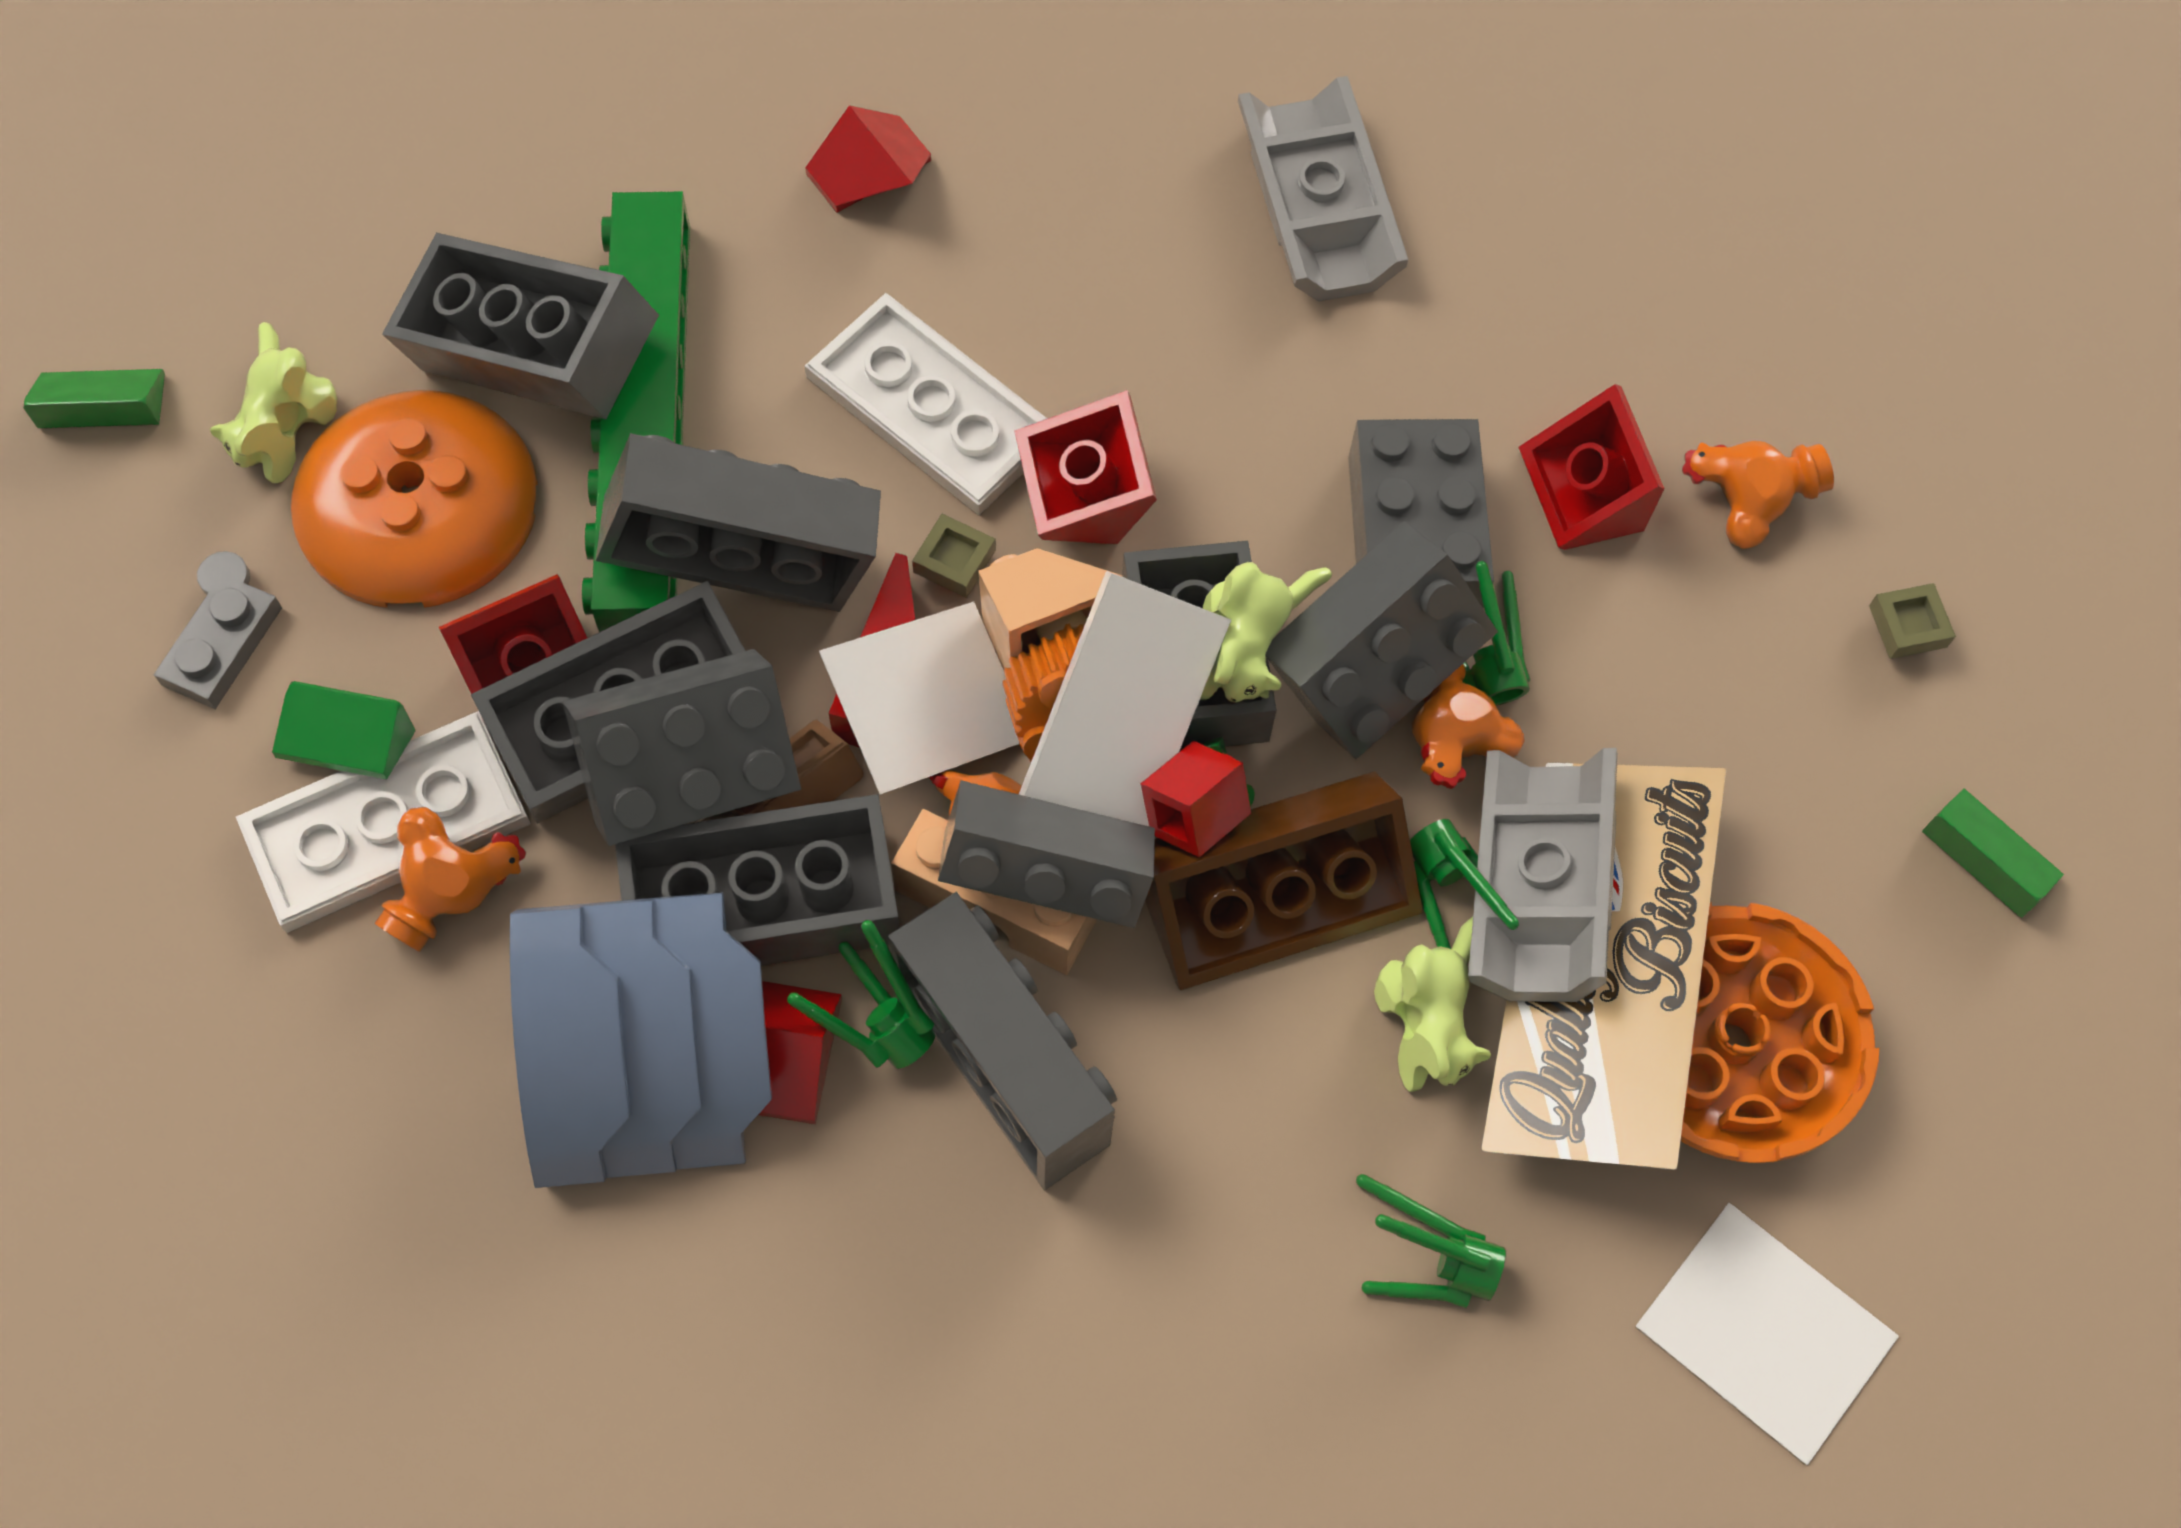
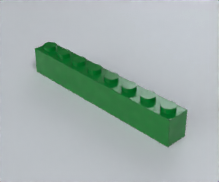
(651, 249)

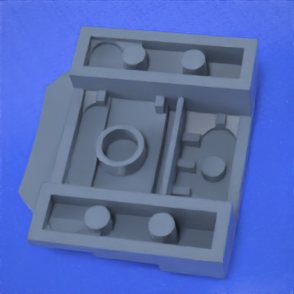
(635, 1038)

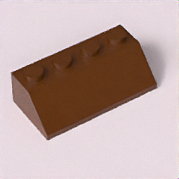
(1285, 881)

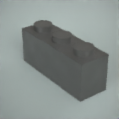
(1047, 854)

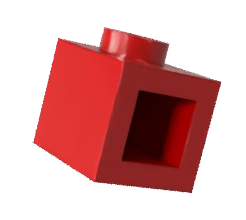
(1196, 798)

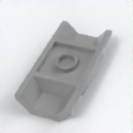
(1324, 192)
(1552, 863)

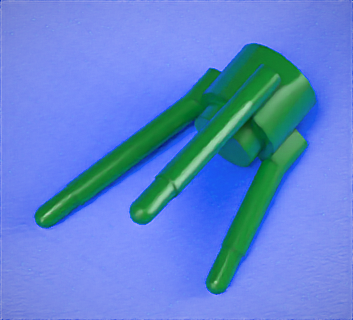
(1501, 666)
(1448, 857)
(898, 1027)
(1465, 1258)

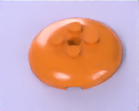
(422, 543)
(1806, 1031)

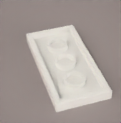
(926, 401)
(1124, 699)
(340, 833)

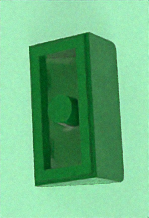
(96, 398)
(342, 730)
(1993, 853)

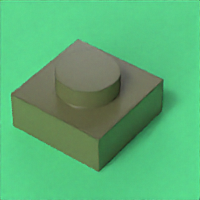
(953, 555)
(1912, 621)

